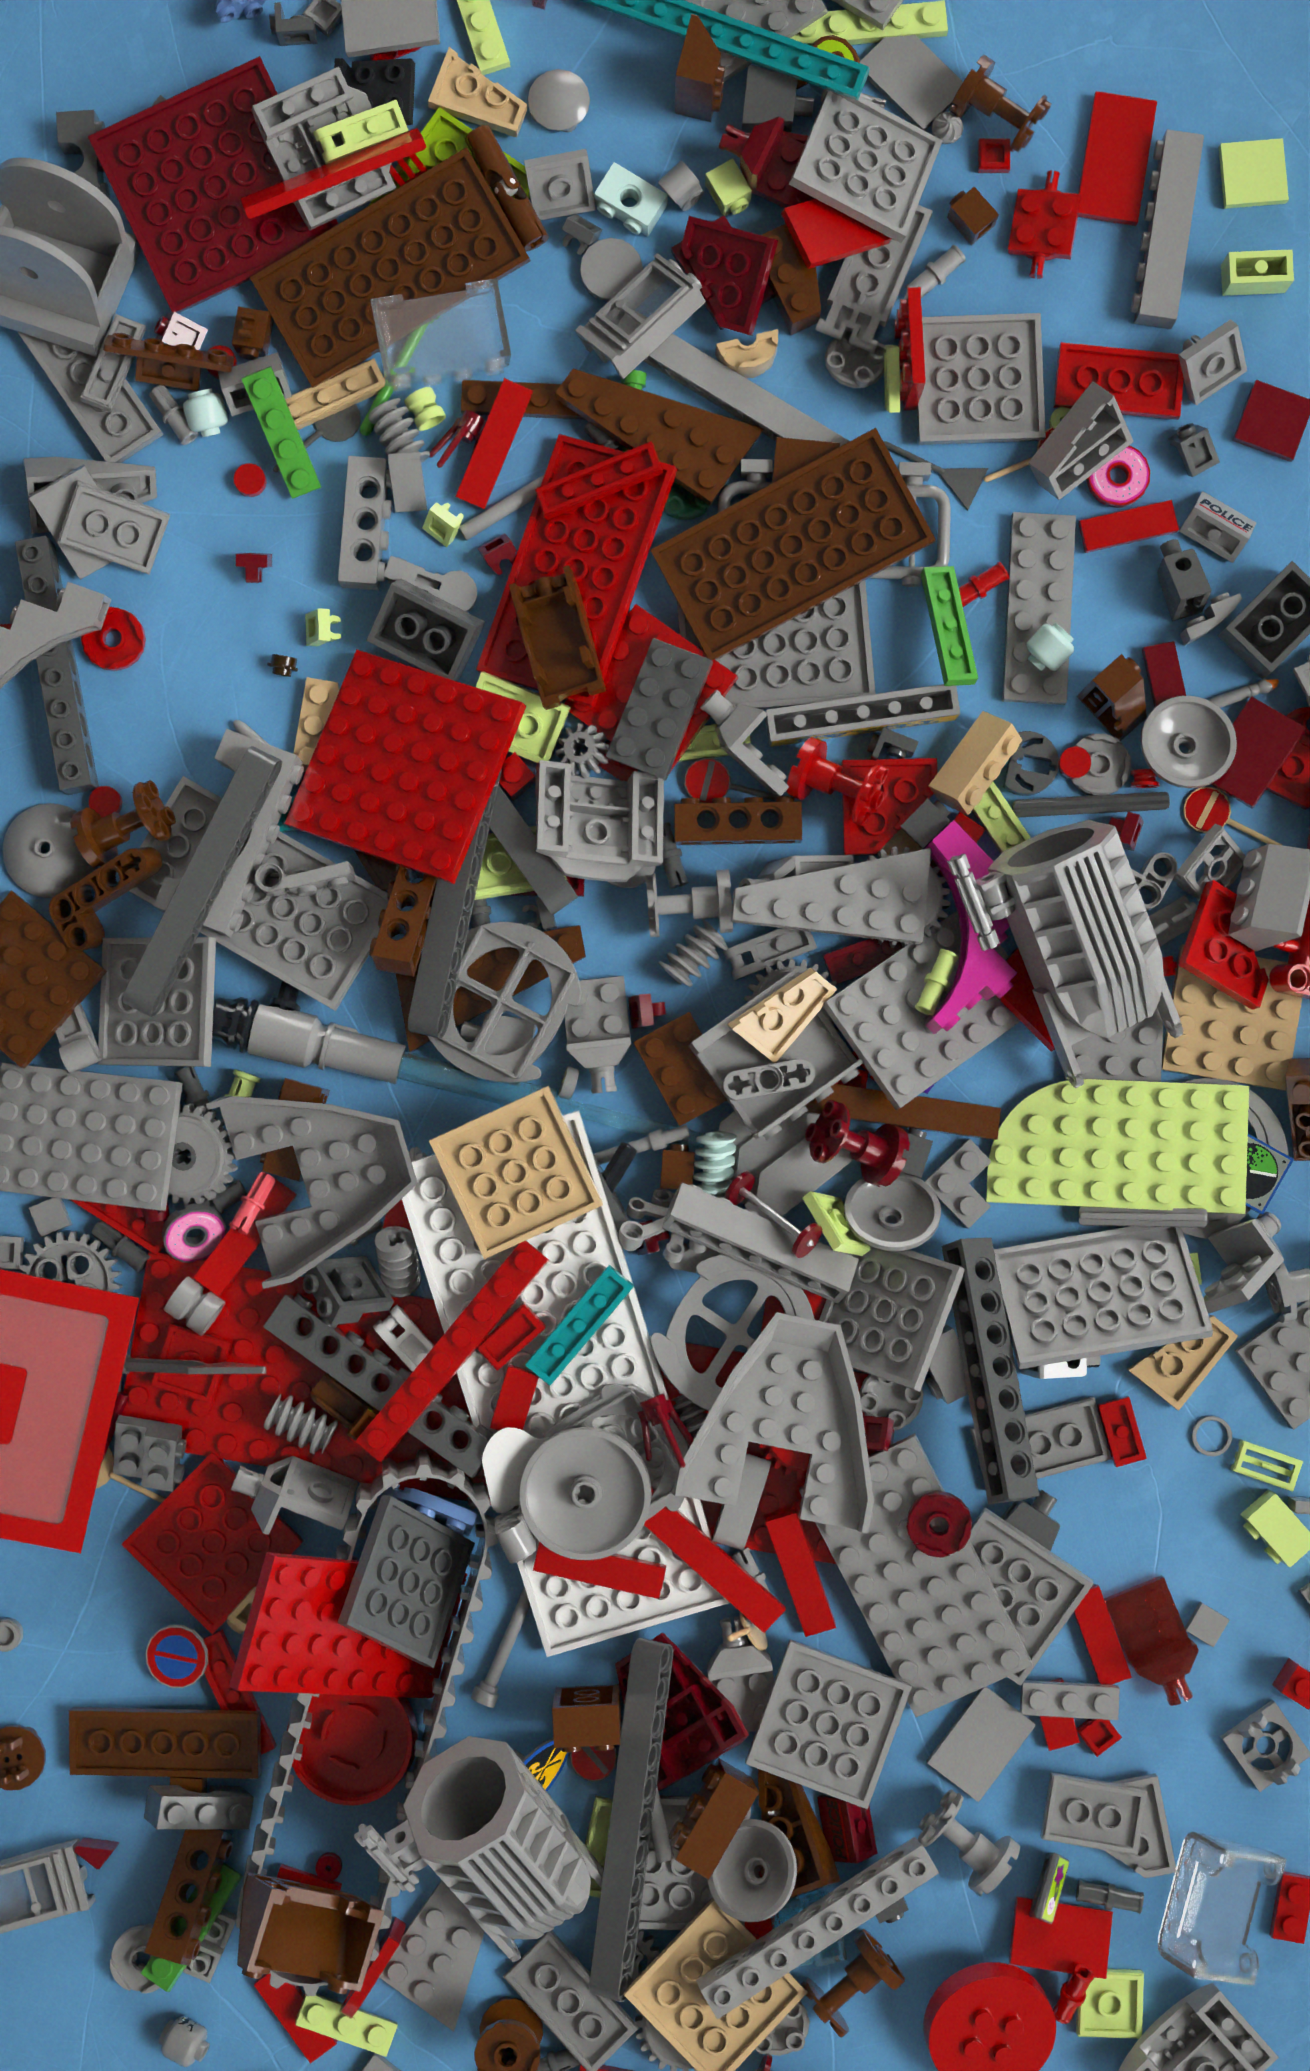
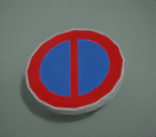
(176, 1656)

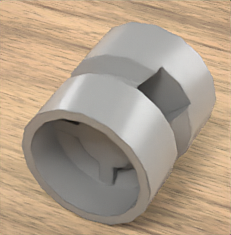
(195, 1306)

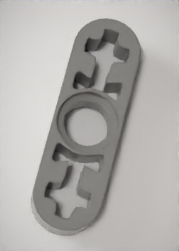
(746, 1092)

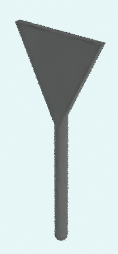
(962, 481)

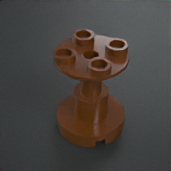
(990, 98)
(100, 836)
(862, 1976)
(509, 2037)

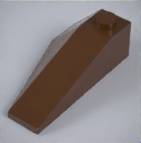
(789, 1809)

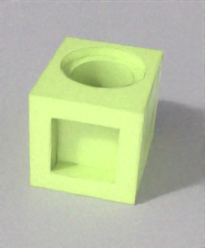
(728, 188)

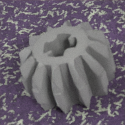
(581, 739)

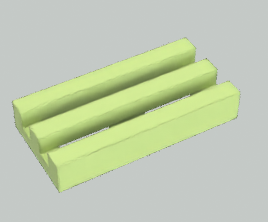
(891, 378)
(1240, 1457)

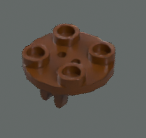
(20, 1772)

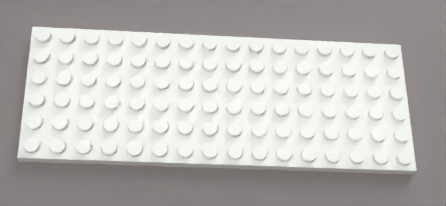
(618, 1353)

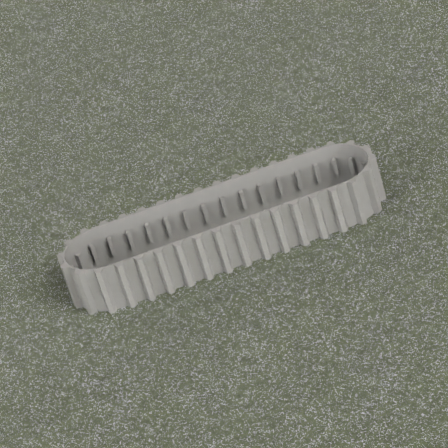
(444, 1687)

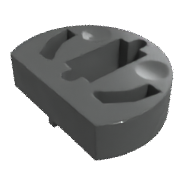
(1037, 781)

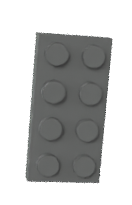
(659, 709)

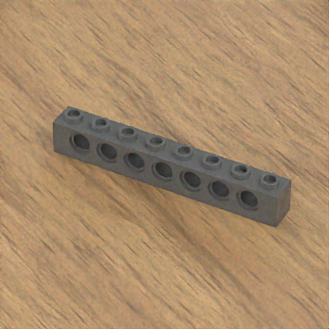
(58, 673)
(285, 1325)
(991, 1374)

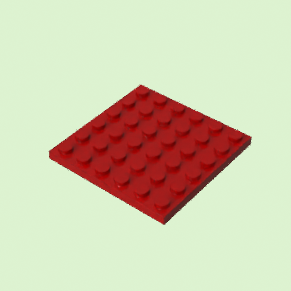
(405, 765)

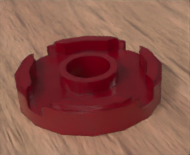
(939, 1505)

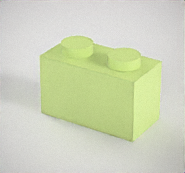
(1257, 272)
(1278, 1528)

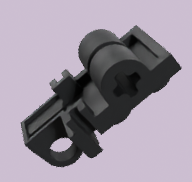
(383, 82)

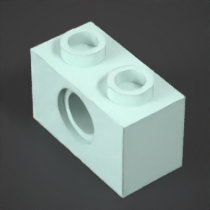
(623, 184)

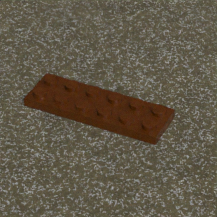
(165, 1742)

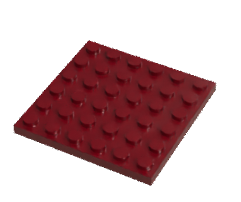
(183, 181)

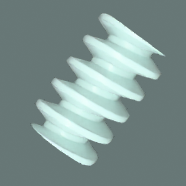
(716, 1162)

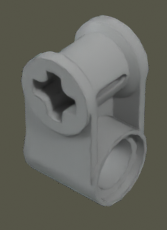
(682, 186)

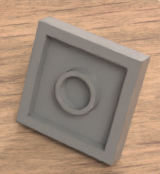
(560, 184)
(1212, 361)

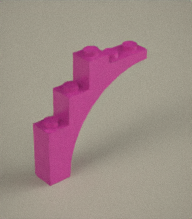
(979, 972)

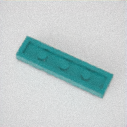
(579, 1325)

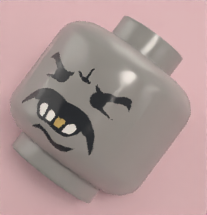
(184, 2041)

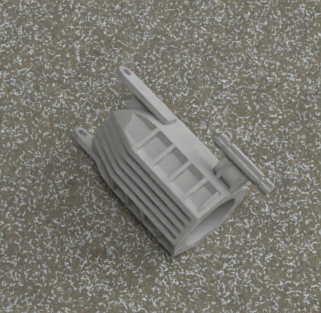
(1076, 931)
(491, 1841)

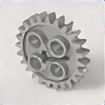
(98, 1274)

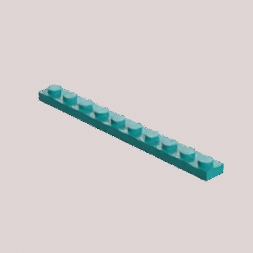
(749, 43)

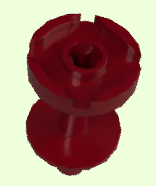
(877, 1151)

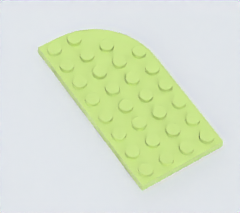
(1124, 1147)

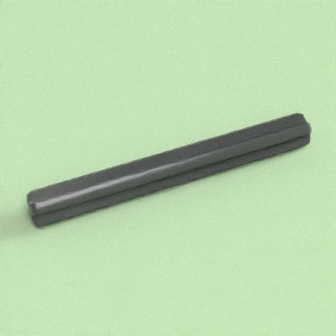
(1091, 804)

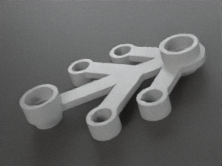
(633, 1234)

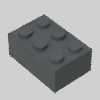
(1272, 622)
(425, 630)

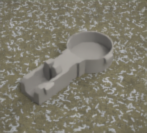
(455, 586)

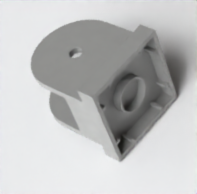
(60, 255)

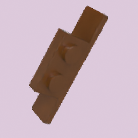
(168, 364)

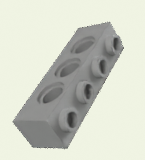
(363, 473)

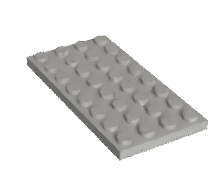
(304, 940)
(928, 1613)

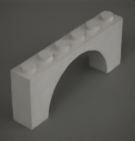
(238, 887)

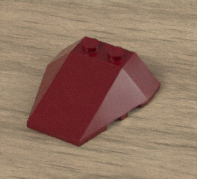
(697, 1719)

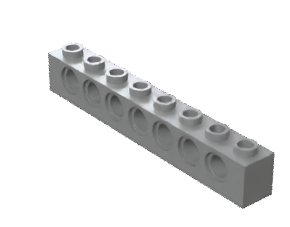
(816, 1927)

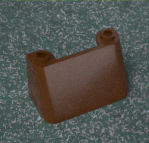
(306, 1932)

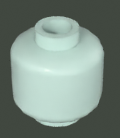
(205, 412)
(1050, 647)

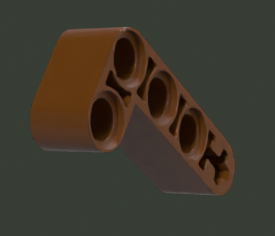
(106, 890)

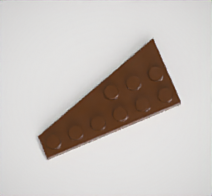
(695, 441)
(492, 971)

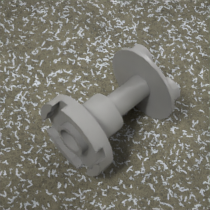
(703, 903)
(1286, 1290)
(977, 1851)

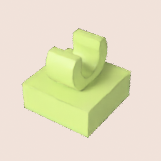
(442, 524)
(318, 627)

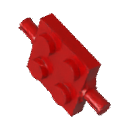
(1044, 224)

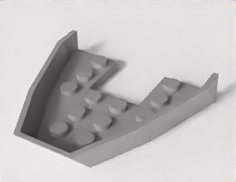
(349, 1164)
(793, 1395)

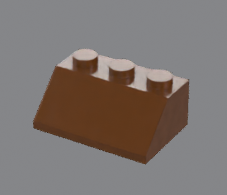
(699, 74)

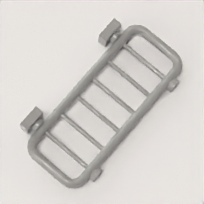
(913, 474)

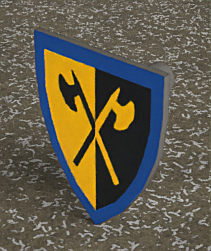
(545, 1762)

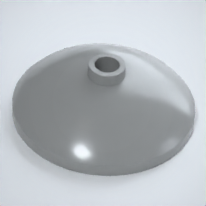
(1197, 726)
(50, 872)
(905, 1203)
(737, 1880)

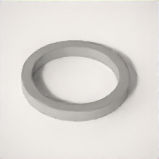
(1229, 1435)

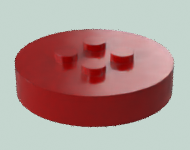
(356, 1747)
(989, 2021)

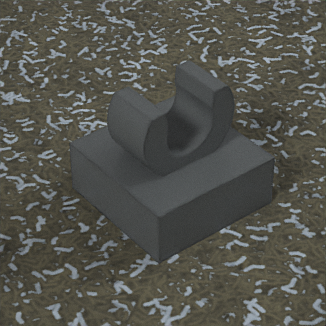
(582, 230)
(543, 915)

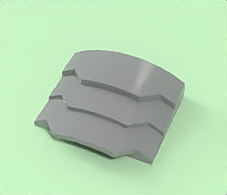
(288, 129)
(598, 824)
(780, 1164)
(1200, 2035)

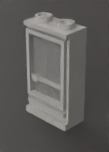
(642, 315)
(42, 1886)

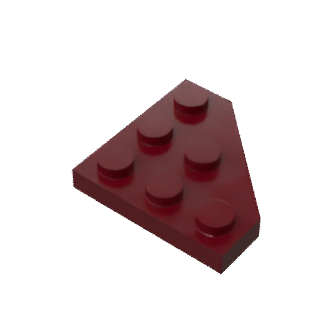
(731, 269)

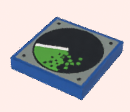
(1264, 1173)

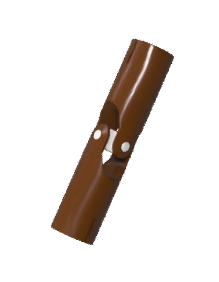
(504, 185)

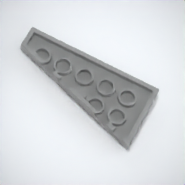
(861, 899)
(437, 1956)

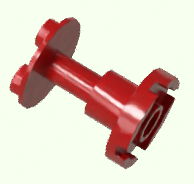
(826, 776)

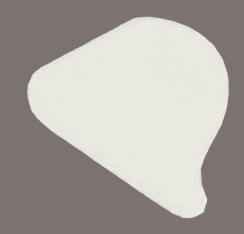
(505, 1463)

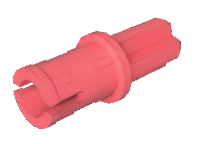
(253, 1202)

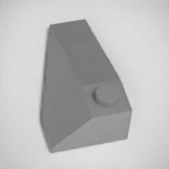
(126, 480)

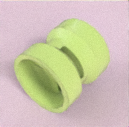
(425, 409)

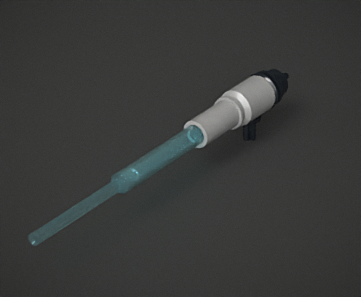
(301, 1039)

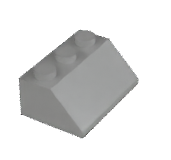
(1271, 896)

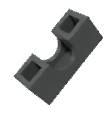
(72, 136)
(181, 1809)

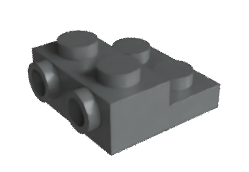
(346, 1289)
(149, 1452)

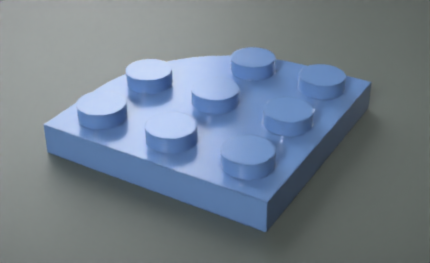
(444, 1512)

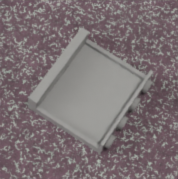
(725, 1051)

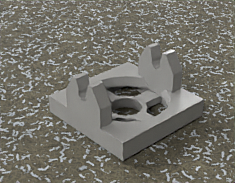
(1230, 860)
(1252, 1728)

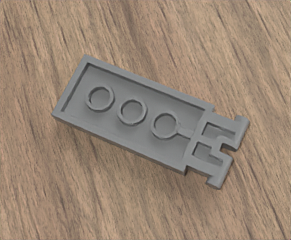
(870, 286)

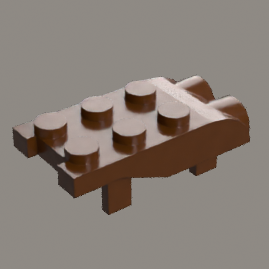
(557, 638)

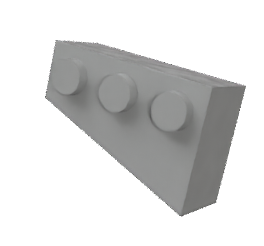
(1081, 442)

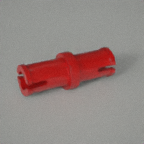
(980, 585)
(1073, 1993)

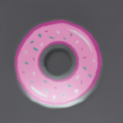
(193, 1248)

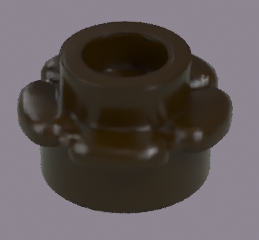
(283, 665)

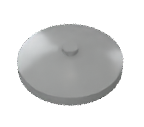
(585, 1493)

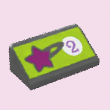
(1049, 1888)

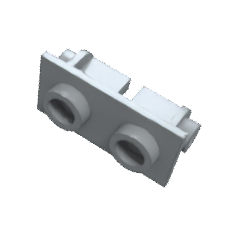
(1173, 919)

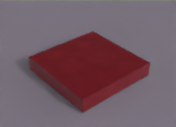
(1273, 421)

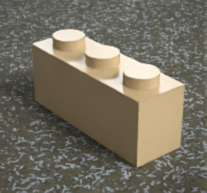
(975, 762)

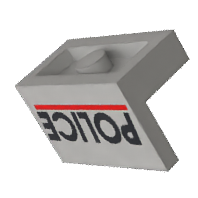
(1218, 527)

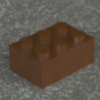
(677, 1070)
(586, 1717)
(712, 1817)

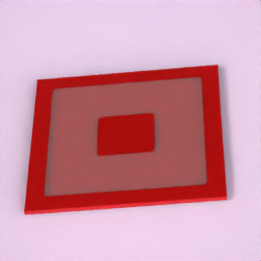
(57, 1401)

